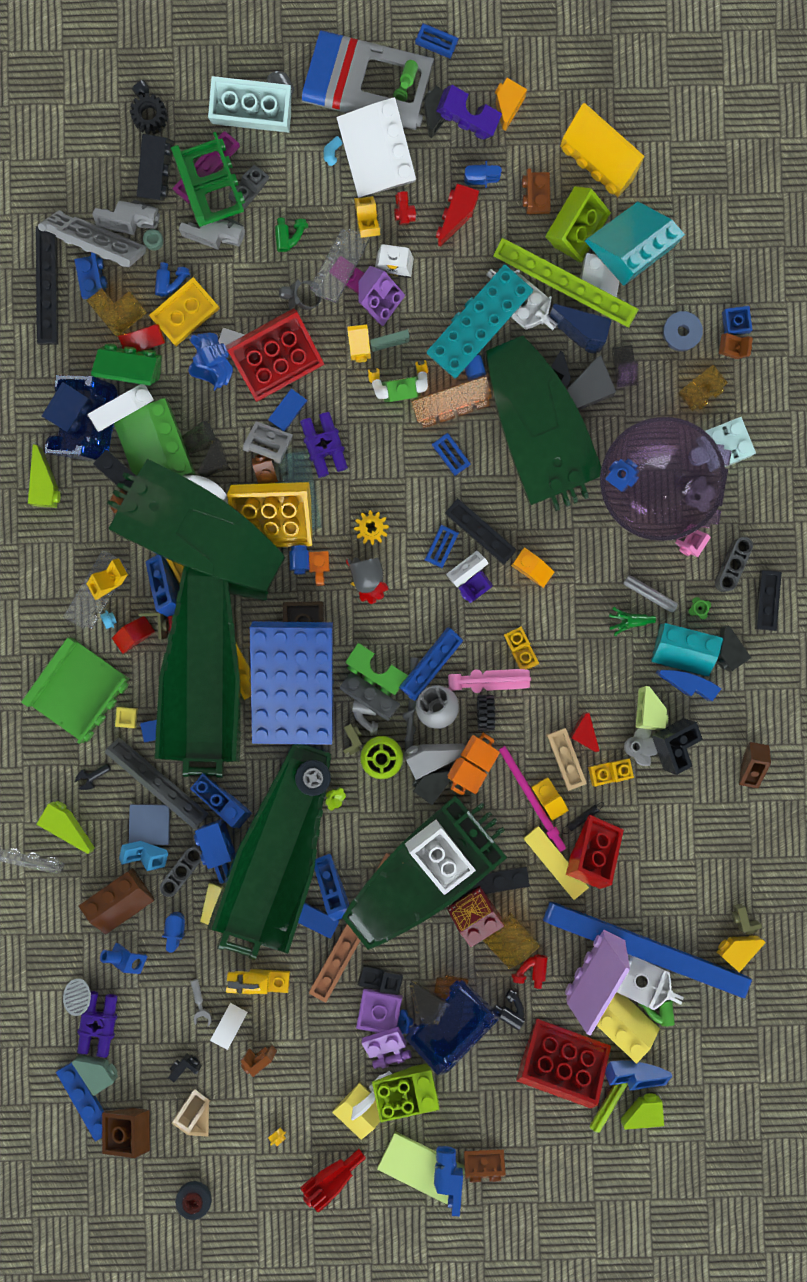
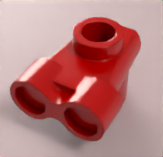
(404, 213)

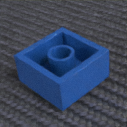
(737, 320)

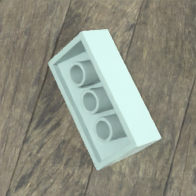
(250, 104)

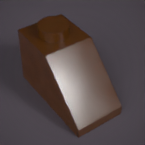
(754, 764)

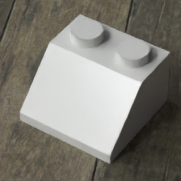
(598, 274)

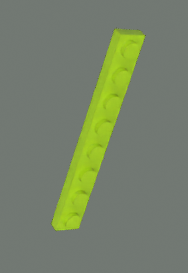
(566, 282)

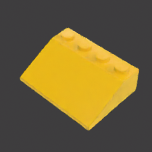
(601, 151)
(277, 510)

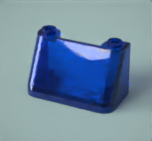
(87, 441)
(458, 1031)

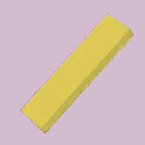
(554, 861)

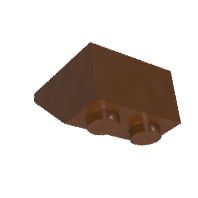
(126, 1132)

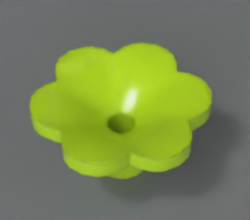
(335, 798)

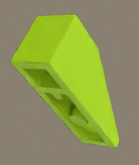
(42, 484)
(65, 826)

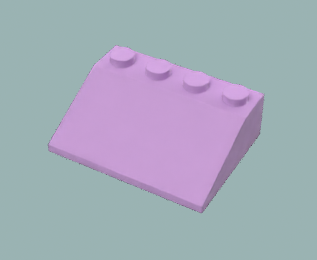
(598, 980)

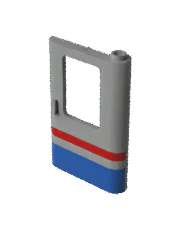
(340, 68)

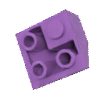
(379, 294)

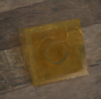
(512, 942)

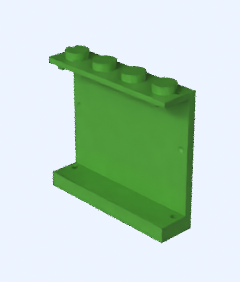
(76, 690)

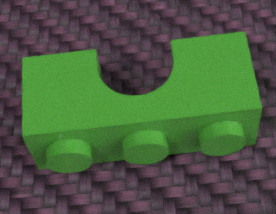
(360, 662)

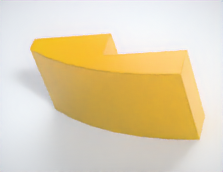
(521, 649)
(611, 772)

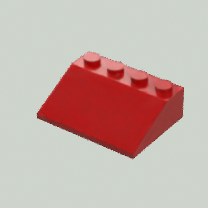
(275, 354)
(564, 1064)

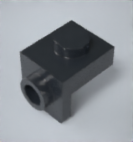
(187, 1061)

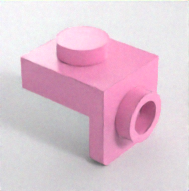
(693, 543)

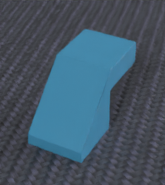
(150, 855)

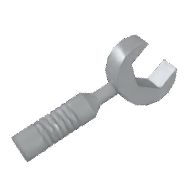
(198, 1000)

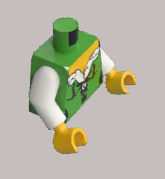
(400, 388)

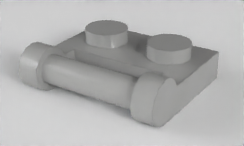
(269, 437)

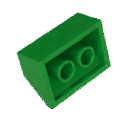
(127, 365)

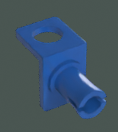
(123, 959)

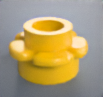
(277, 1137)

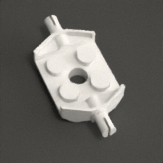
(535, 310)
(657, 988)

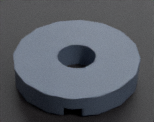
(688, 321)

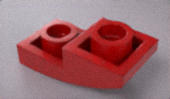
(143, 338)

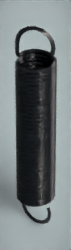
(582, 818)

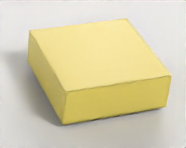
(126, 717)

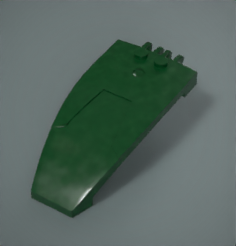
(540, 424)
(193, 528)
(401, 891)

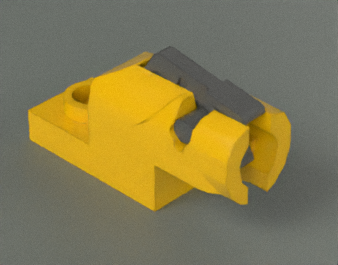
(258, 981)

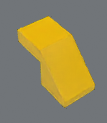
(367, 216)
(107, 580)

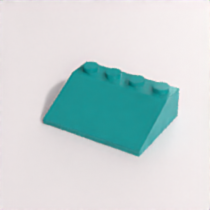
(634, 241)

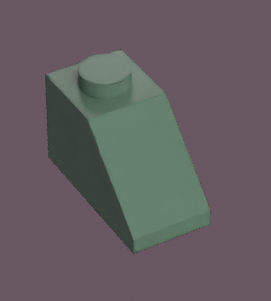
(95, 1072)

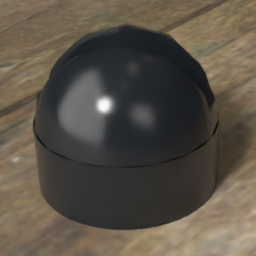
(141, 88)

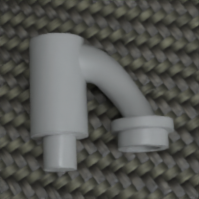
(358, 710)

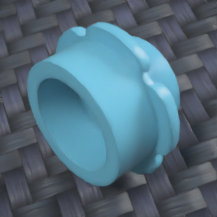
(108, 619)

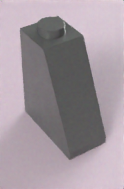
(592, 385)

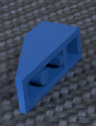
(163, 585)
(331, 887)

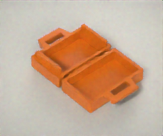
(477, 754)

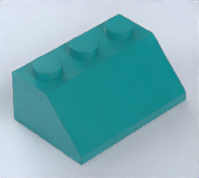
(686, 649)

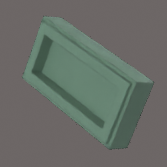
(389, 340)

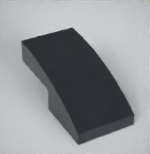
(380, 979)

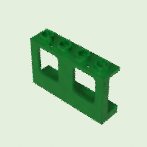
(198, 187)

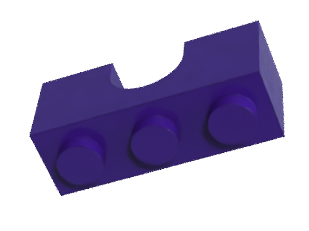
(453, 107)

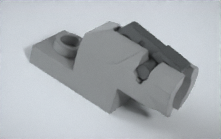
(127, 217)
(212, 234)

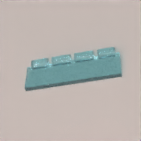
(300, 470)

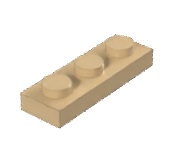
(566, 759)

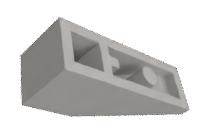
(430, 757)

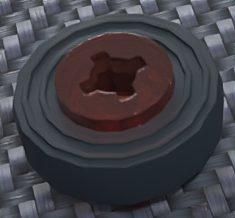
(197, 1193)

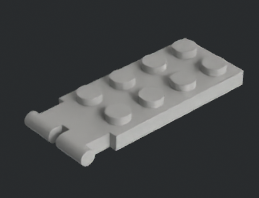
(93, 238)

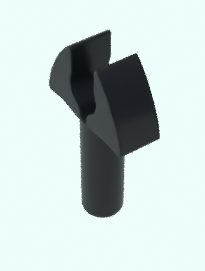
(91, 776)

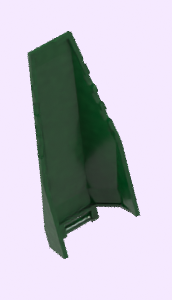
(200, 679)
(272, 864)

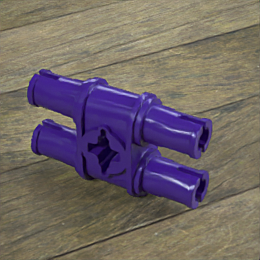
(314, 440)
(89, 1028)

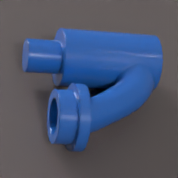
(163, 286)

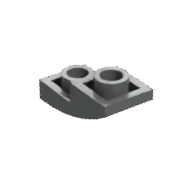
(250, 185)

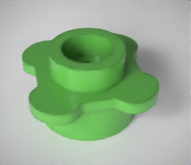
(705, 605)

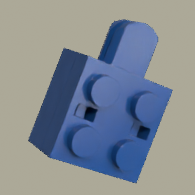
(215, 847)

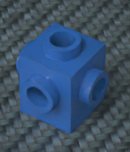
(615, 476)

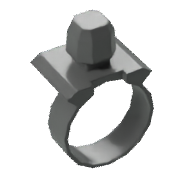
(291, 294)

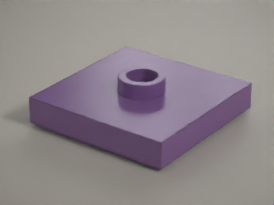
(378, 1011)

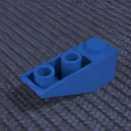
(221, 801)

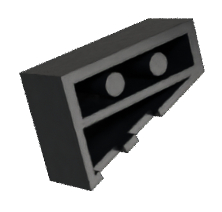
(154, 167)

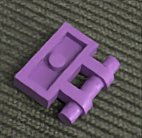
(383, 1043)

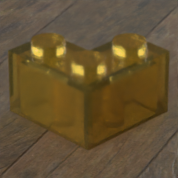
(117, 315)

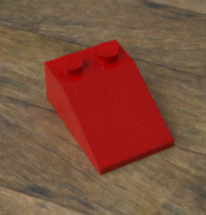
(595, 853)

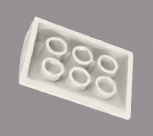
(376, 148)

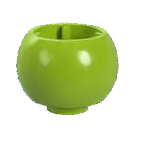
(365, 758)

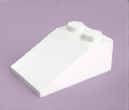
(439, 857)

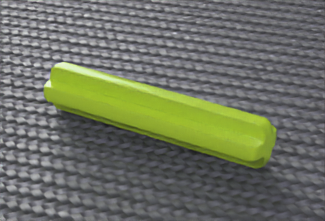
(607, 1107)

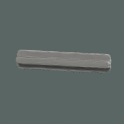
(650, 593)

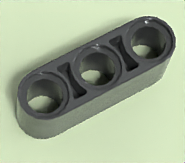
(741, 559)
(174, 875)

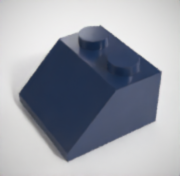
(67, 408)

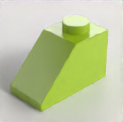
(644, 1113)

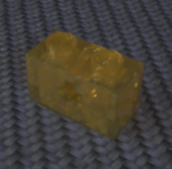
(711, 380)

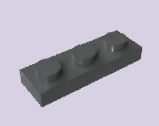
(369, 696)

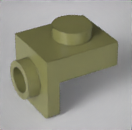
(354, 734)
(741, 919)

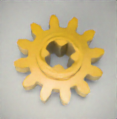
(368, 520)

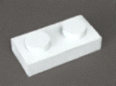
(467, 569)

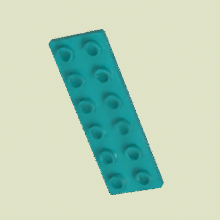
(479, 321)

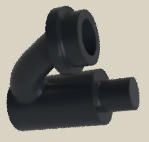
(512, 1018)

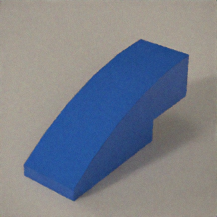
(690, 683)
(636, 1075)

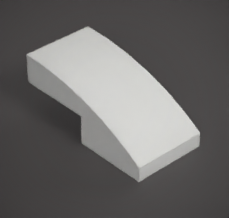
(228, 1026)

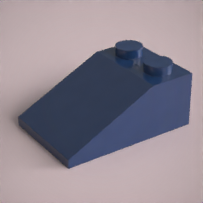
(584, 328)

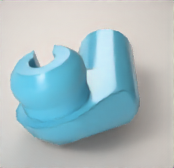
(329, 150)

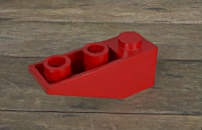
(461, 209)

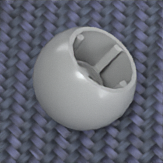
(437, 707)

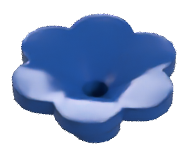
(404, 1021)

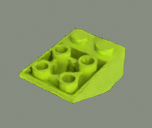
(406, 1093)

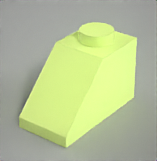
(650, 710)

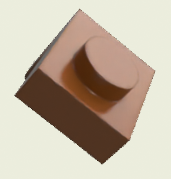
(735, 346)
(264, 470)

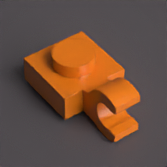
(319, 564)

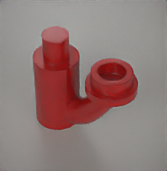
(539, 970)

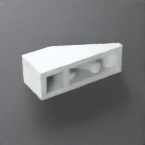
(120, 407)

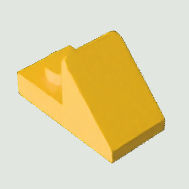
(550, 798)

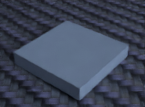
(149, 823)

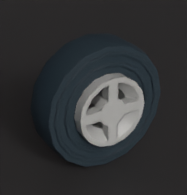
(313, 778)

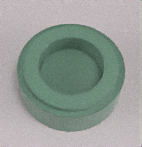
(153, 239)

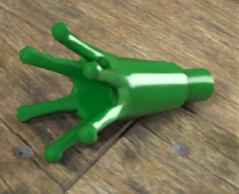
(630, 620)

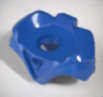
(210, 360)

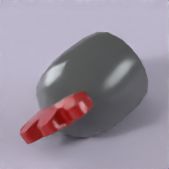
(368, 579)

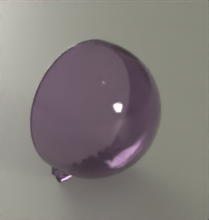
(677, 482)

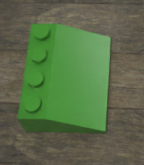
(154, 436)

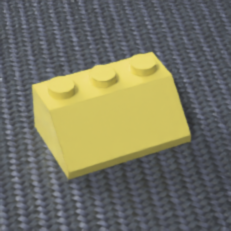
(628, 1027)

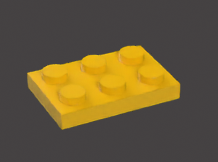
(184, 311)

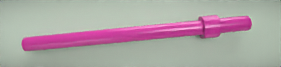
(552, 831)

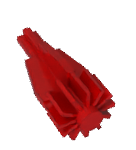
(330, 1181)

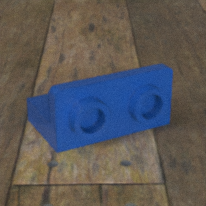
(90, 275)

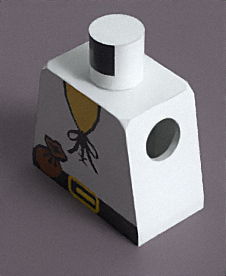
(395, 260)

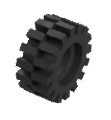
(145, 103)
(486, 712)

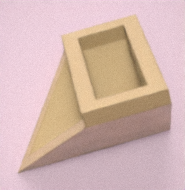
(193, 1115)

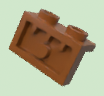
(537, 192)
(254, 1064)
(484, 1165)

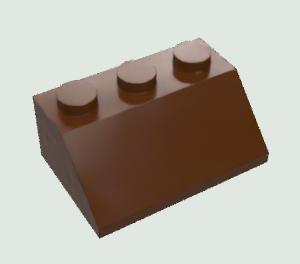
(117, 902)

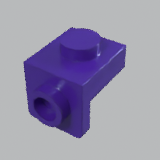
(475, 587)

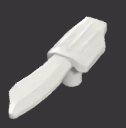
(362, 1107)

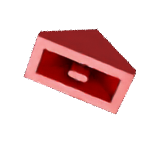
(133, 634)
(584, 733)

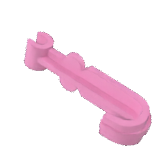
(491, 680)

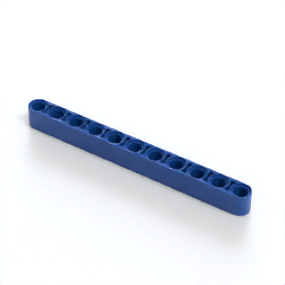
(650, 950)

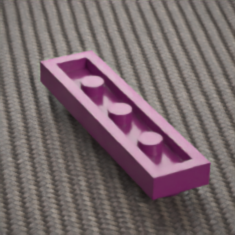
(209, 163)

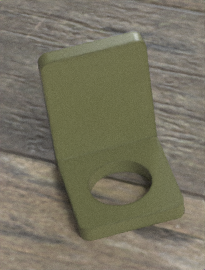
(163, 625)

